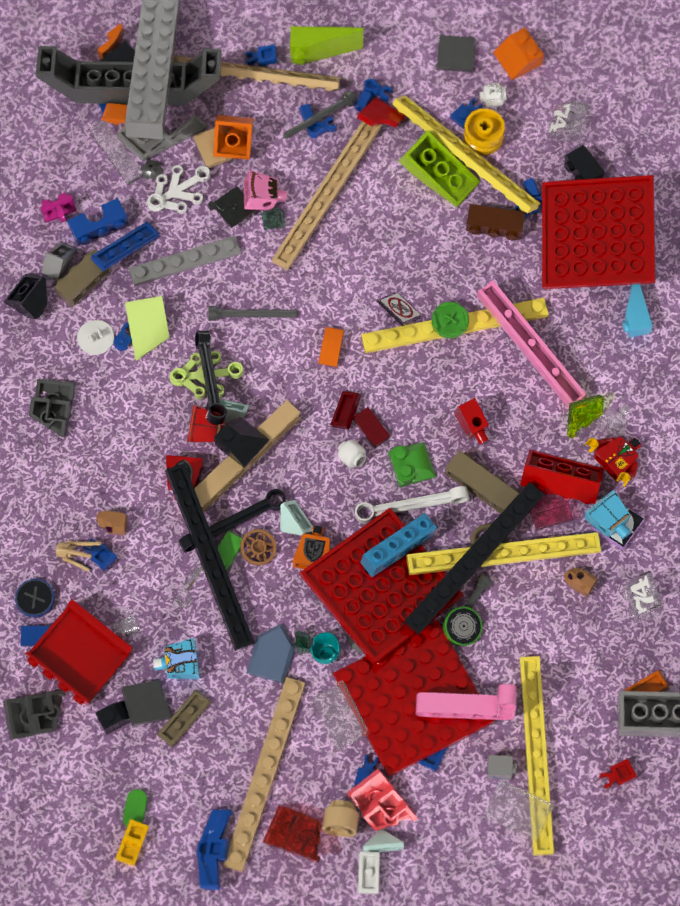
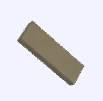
(183, 718)

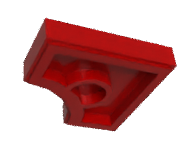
(380, 113)

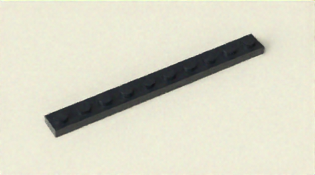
(209, 557)
(473, 558)

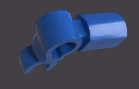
(371, 88)
(317, 128)
(532, 189)

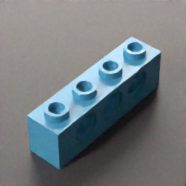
(398, 545)

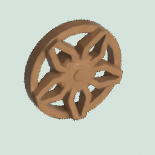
(258, 547)

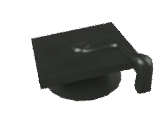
(231, 207)

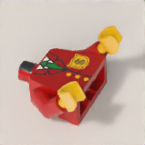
(616, 457)

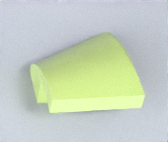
(147, 324)

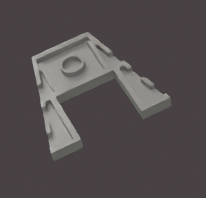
(147, 147)

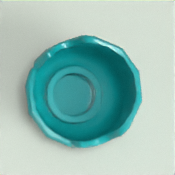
(325, 642)

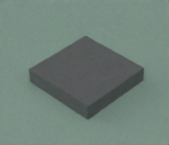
(455, 53)
(145, 703)

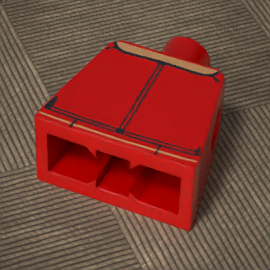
(471, 413)
(200, 428)

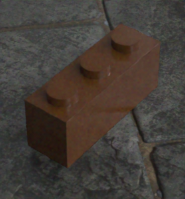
(495, 222)

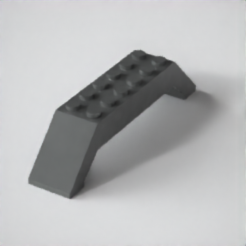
(110, 81)

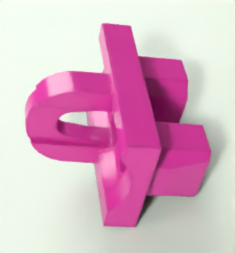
(64, 206)

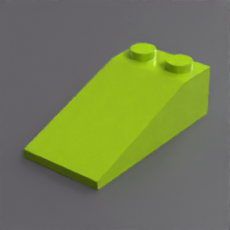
(319, 43)
(439, 169)

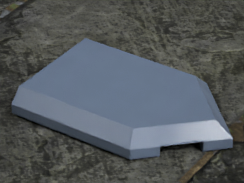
(272, 655)

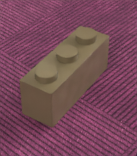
(80, 280)

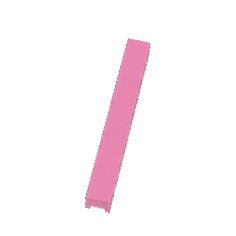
(530, 344)

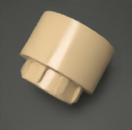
(340, 819)

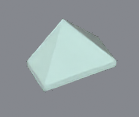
(234, 410)
(293, 519)
(383, 842)

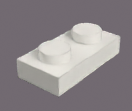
(368, 873)

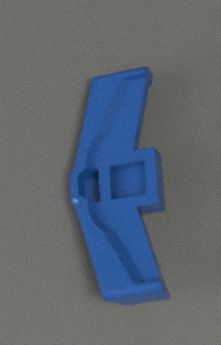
(213, 849)

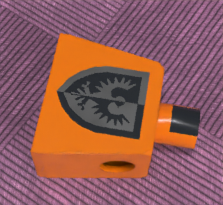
(311, 548)

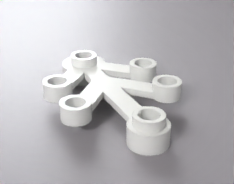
(176, 190)

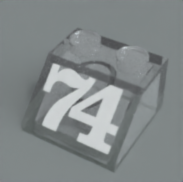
(569, 122)
(642, 598)

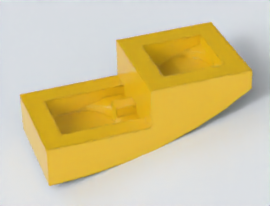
(132, 842)

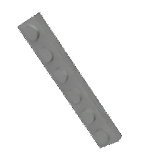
(184, 261)

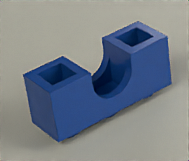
(85, 230)

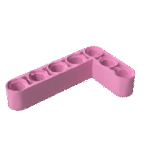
(469, 705)

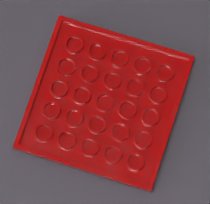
(598, 232)
(370, 606)
(388, 693)

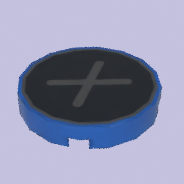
(34, 598)

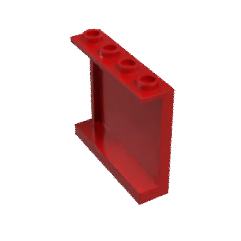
(79, 653)

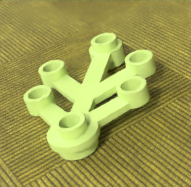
(198, 375)

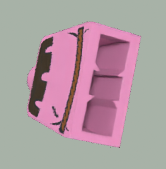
(261, 192)

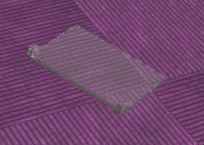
(339, 716)
(518, 810)

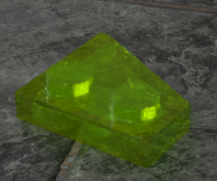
(583, 413)

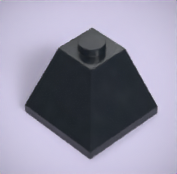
(29, 296)
(240, 441)

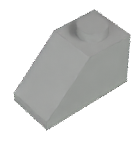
(58, 260)

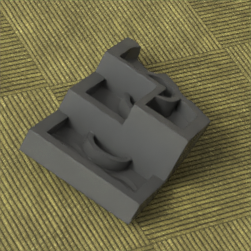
(54, 409)
(33, 714)

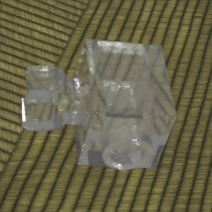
(614, 421)

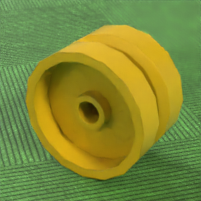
(484, 131)

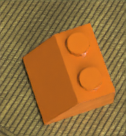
(519, 54)
(233, 137)

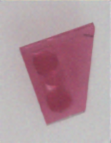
(550, 513)

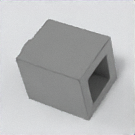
(500, 767)

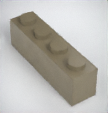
(480, 481)

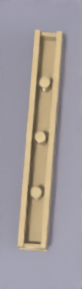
(230, 471)

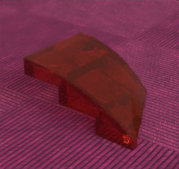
(294, 833)

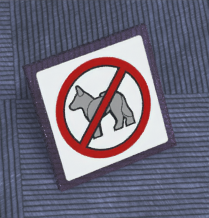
(399, 308)

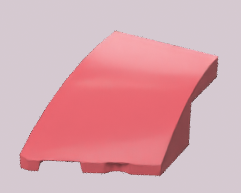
(380, 802)

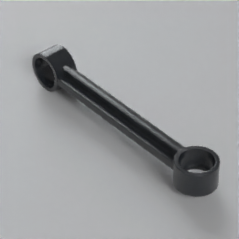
(202, 342)
(236, 519)

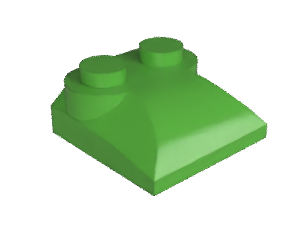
(411, 464)

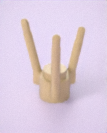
(67, 551)

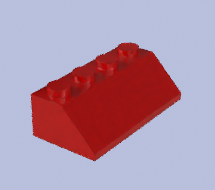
(562, 477)

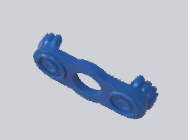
(122, 340)

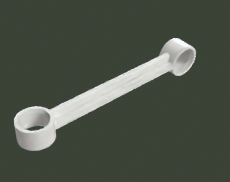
(454, 496)

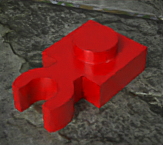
(620, 772)

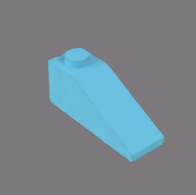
(637, 317)

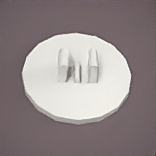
(95, 337)

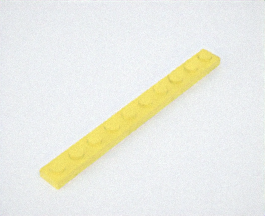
(466, 154)
(424, 330)
(508, 553)
(536, 745)

